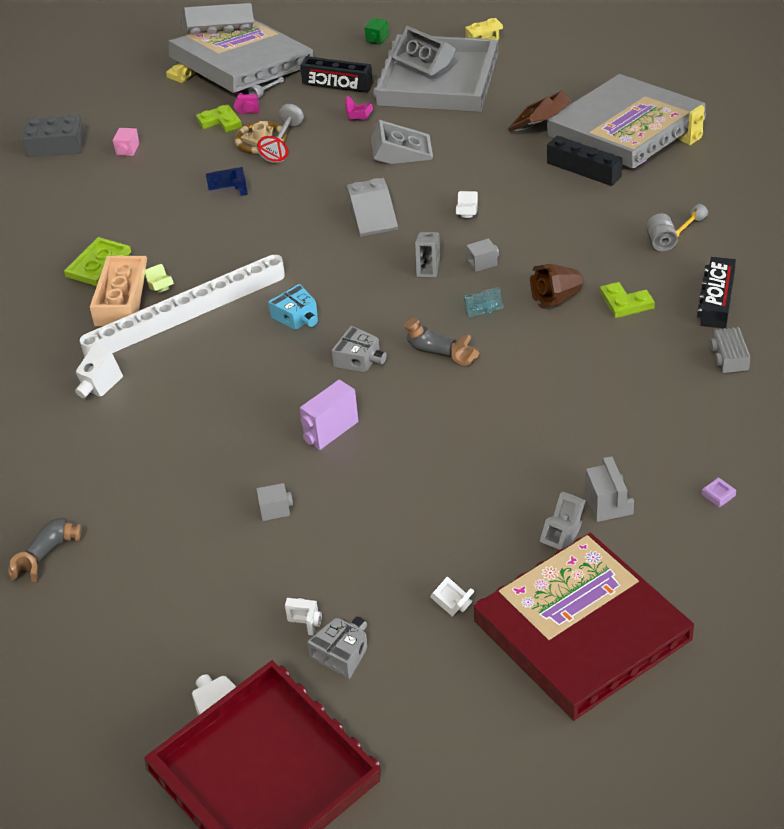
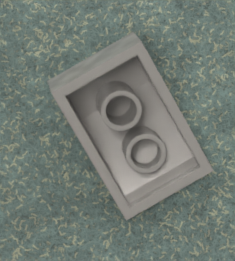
(399, 144)
(371, 207)

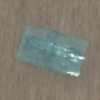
(483, 302)

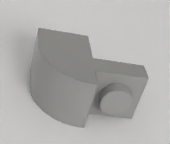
(565, 524)

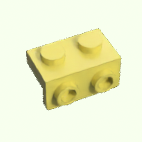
(484, 30)

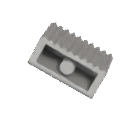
(730, 350)

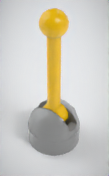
(697, 213)

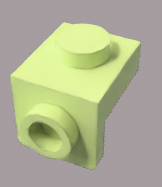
(157, 278)

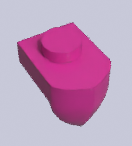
(247, 103)
(357, 111)

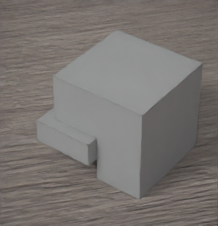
(607, 492)

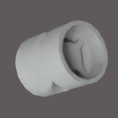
(662, 232)

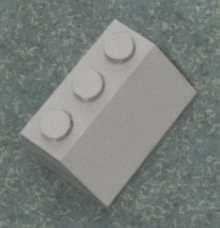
(423, 51)

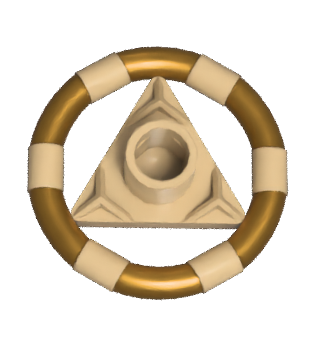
(259, 130)

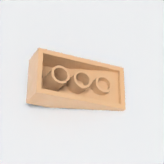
(118, 289)

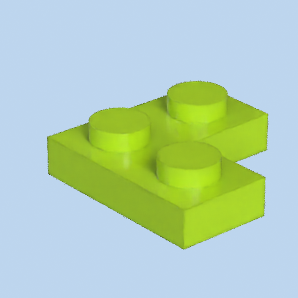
(222, 115)
(625, 304)

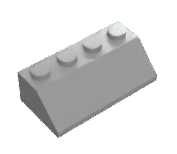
(217, 18)

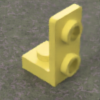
(695, 126)

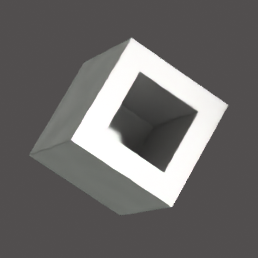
(482, 255)
(274, 501)

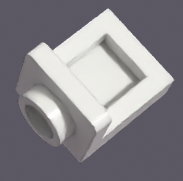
(467, 203)
(452, 597)
(303, 611)

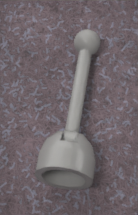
(257, 89)

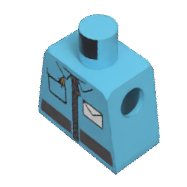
(294, 308)

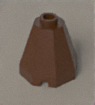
(554, 284)

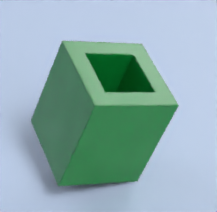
(376, 31)

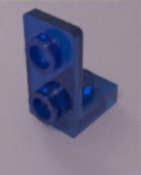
(227, 178)

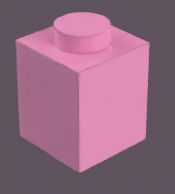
(126, 141)

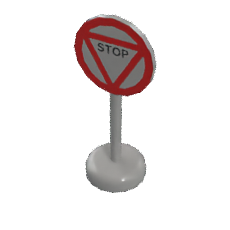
(273, 148)

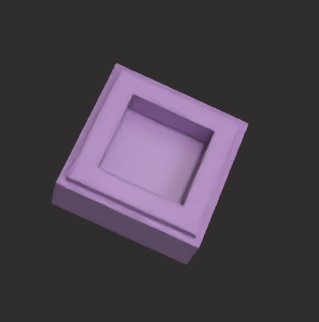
(718, 492)

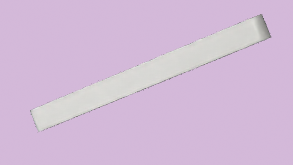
(185, 305)

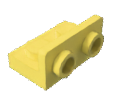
(180, 73)

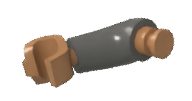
(432, 342)
(50, 536)

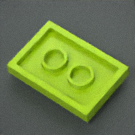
(90, 262)

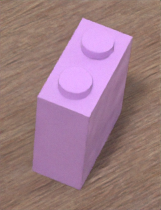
(329, 414)

